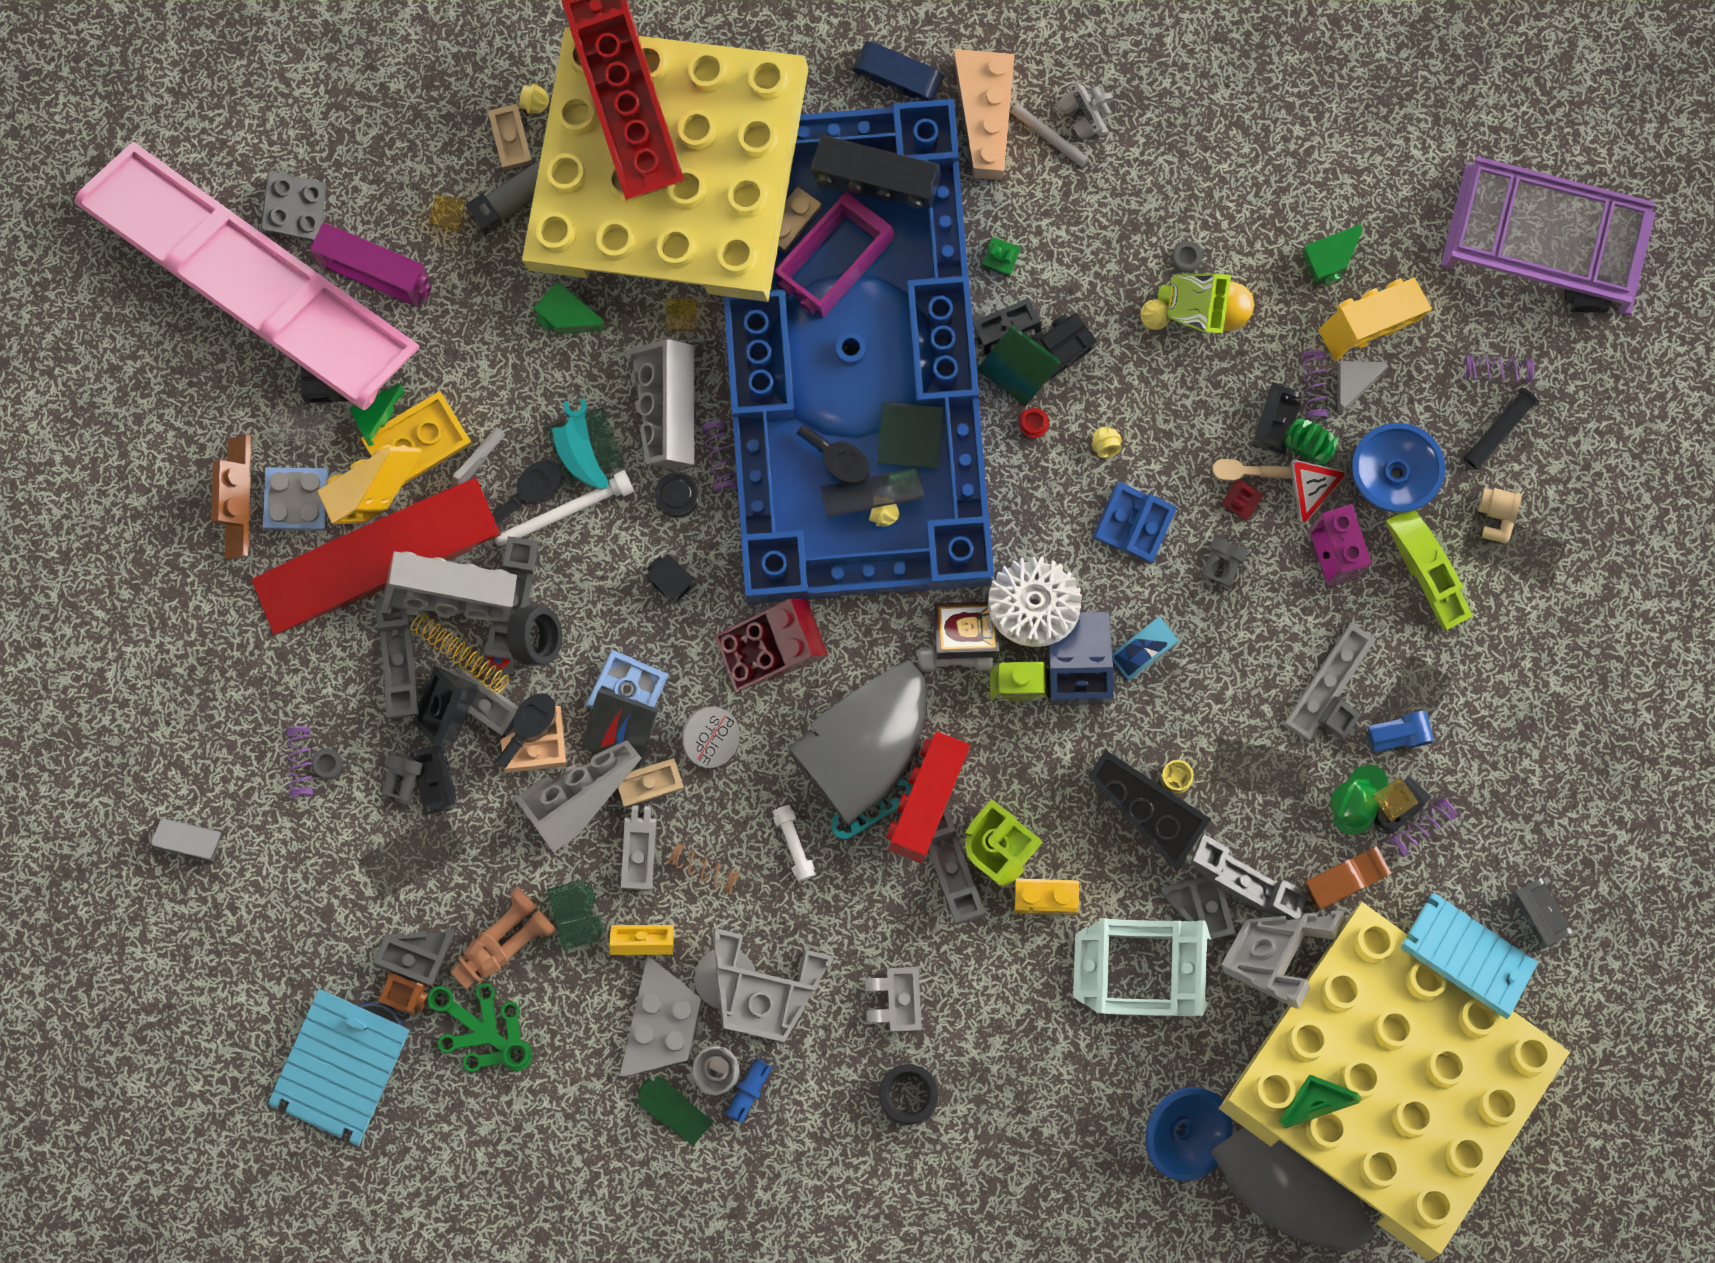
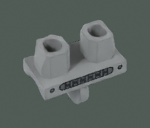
(1079, 99)

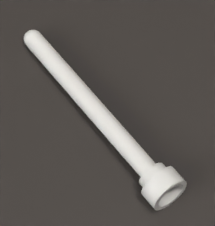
(618, 485)

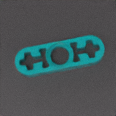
(856, 829)

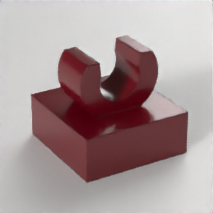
(1242, 499)

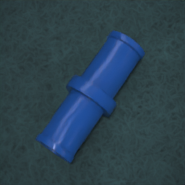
(748, 1090)

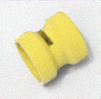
(1179, 773)

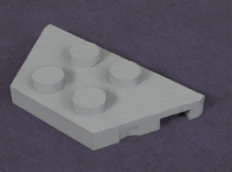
(661, 1022)

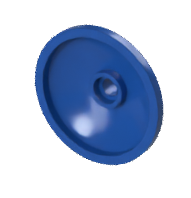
(1402, 449)
(1186, 1153)

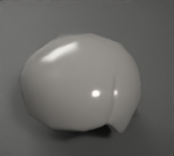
(721, 1061)

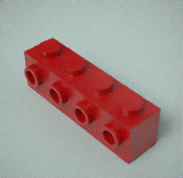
(928, 797)

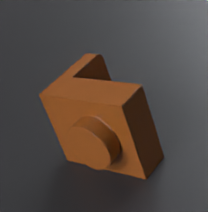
(403, 994)

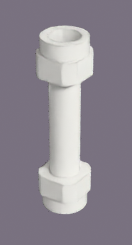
(784, 817)

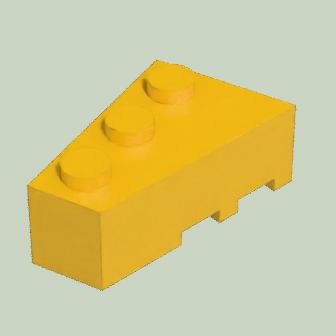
(1374, 316)

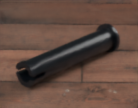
(1501, 428)

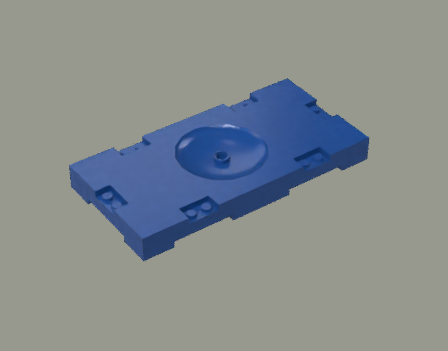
(914, 348)

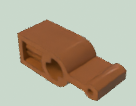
(1347, 878)

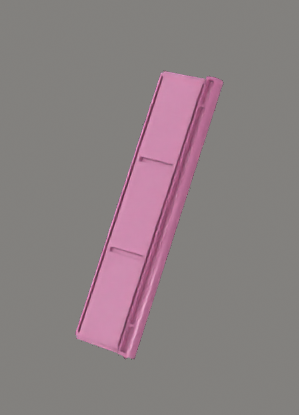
(246, 274)

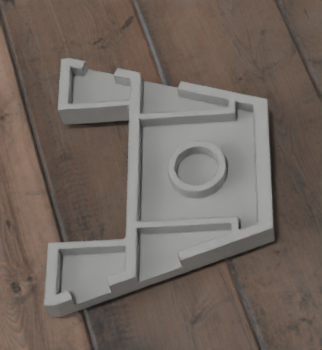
(1267, 948)
(761, 1002)

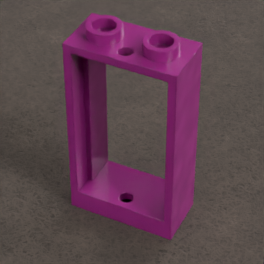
(845, 207)
(371, 264)
(1342, 538)

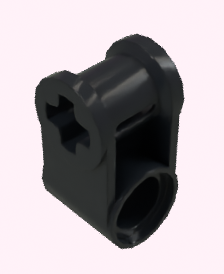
(1389, 828)

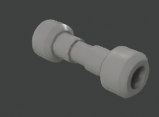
(928, 661)

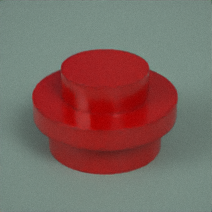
(1033, 423)

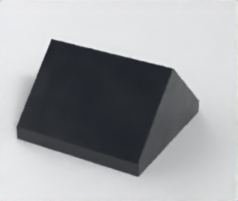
(444, 706)

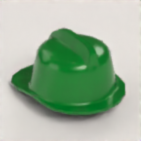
(1354, 801)

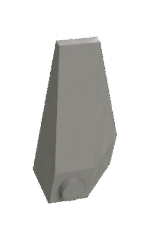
(569, 802)

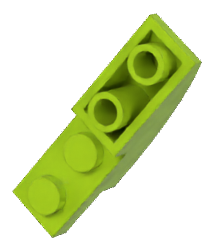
(1431, 566)

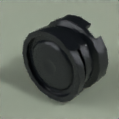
(677, 495)

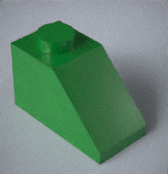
(1331, 255)
(566, 313)

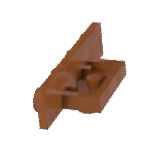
(231, 496)

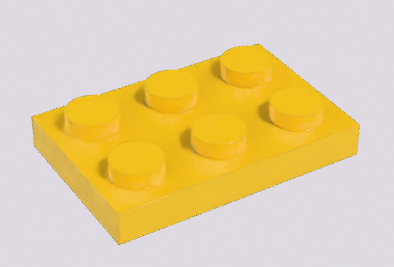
(424, 426)

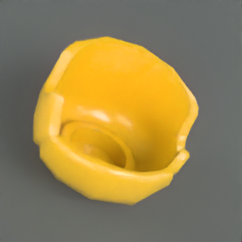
(1239, 307)

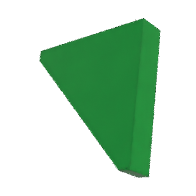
(377, 413)
(1317, 1099)

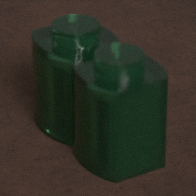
(574, 915)

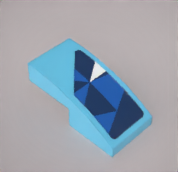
(1144, 648)

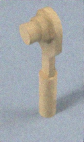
(1233, 470)

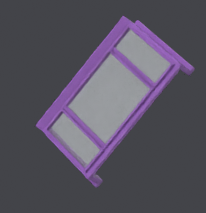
(1550, 231)

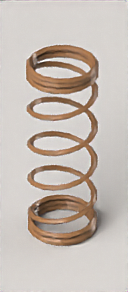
(728, 887)

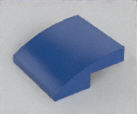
(1134, 522)

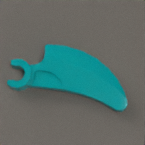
(575, 448)

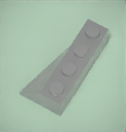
(665, 401)
(447, 588)

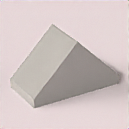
(1355, 379)

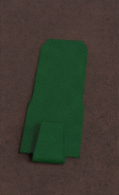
(673, 1109)

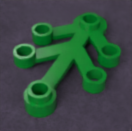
(484, 1031)

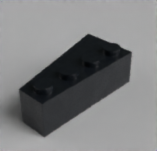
(874, 173)
(1155, 812)

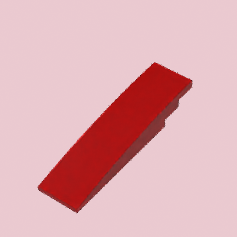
(624, 95)
(360, 560)

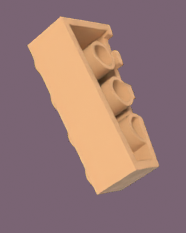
(985, 97)

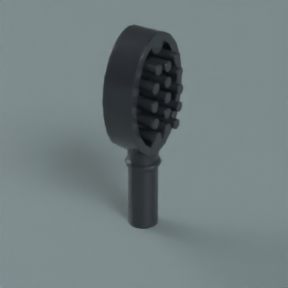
(841, 458)
(534, 487)
(531, 723)

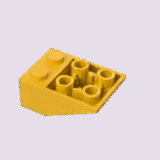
(368, 485)

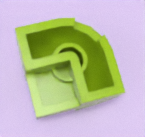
(999, 844)

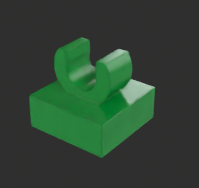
(1001, 256)

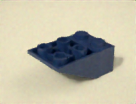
(1083, 663)

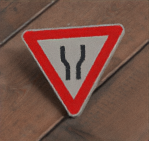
(1313, 486)

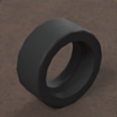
(519, 635)
(915, 1071)

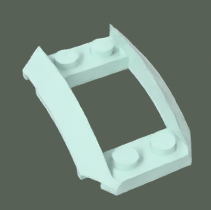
(1188, 967)

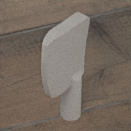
(466, 471)

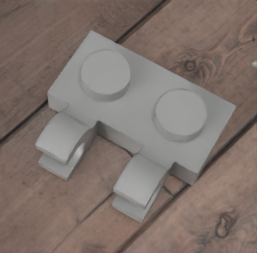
(903, 999)

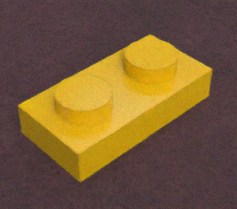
(641, 940)

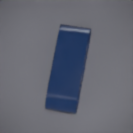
(898, 71)

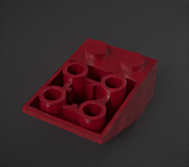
(771, 644)

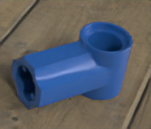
(1410, 731)

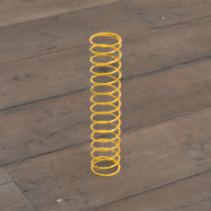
(507, 679)

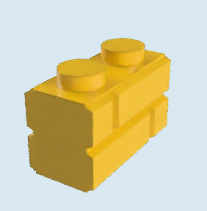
(1046, 897)

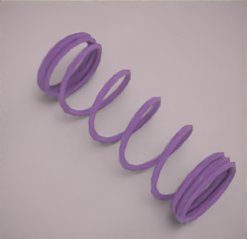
(1530, 365)
(1320, 412)
(732, 483)
(291, 732)
(1442, 802)

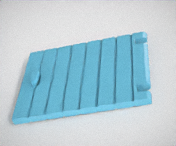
(1469, 955)
(338, 1066)

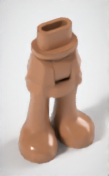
(486, 955)

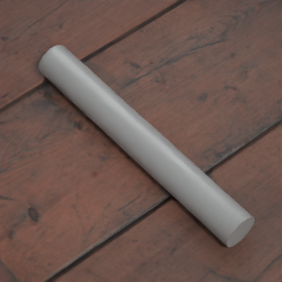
(1049, 135)

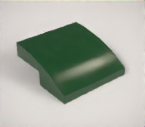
(1018, 365)

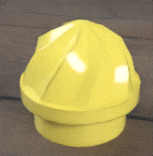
(533, 99)
(1155, 314)
(1106, 442)
(884, 515)

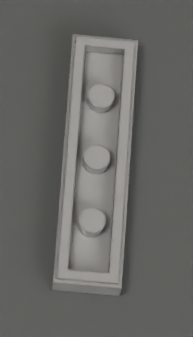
(1329, 681)

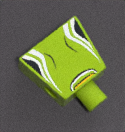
(1197, 300)
(1019, 681)

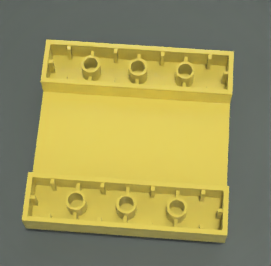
(735, 141)
(1434, 1073)

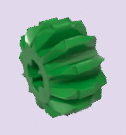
(1311, 441)

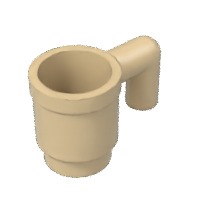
(1502, 506)

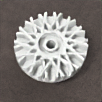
(1036, 583)

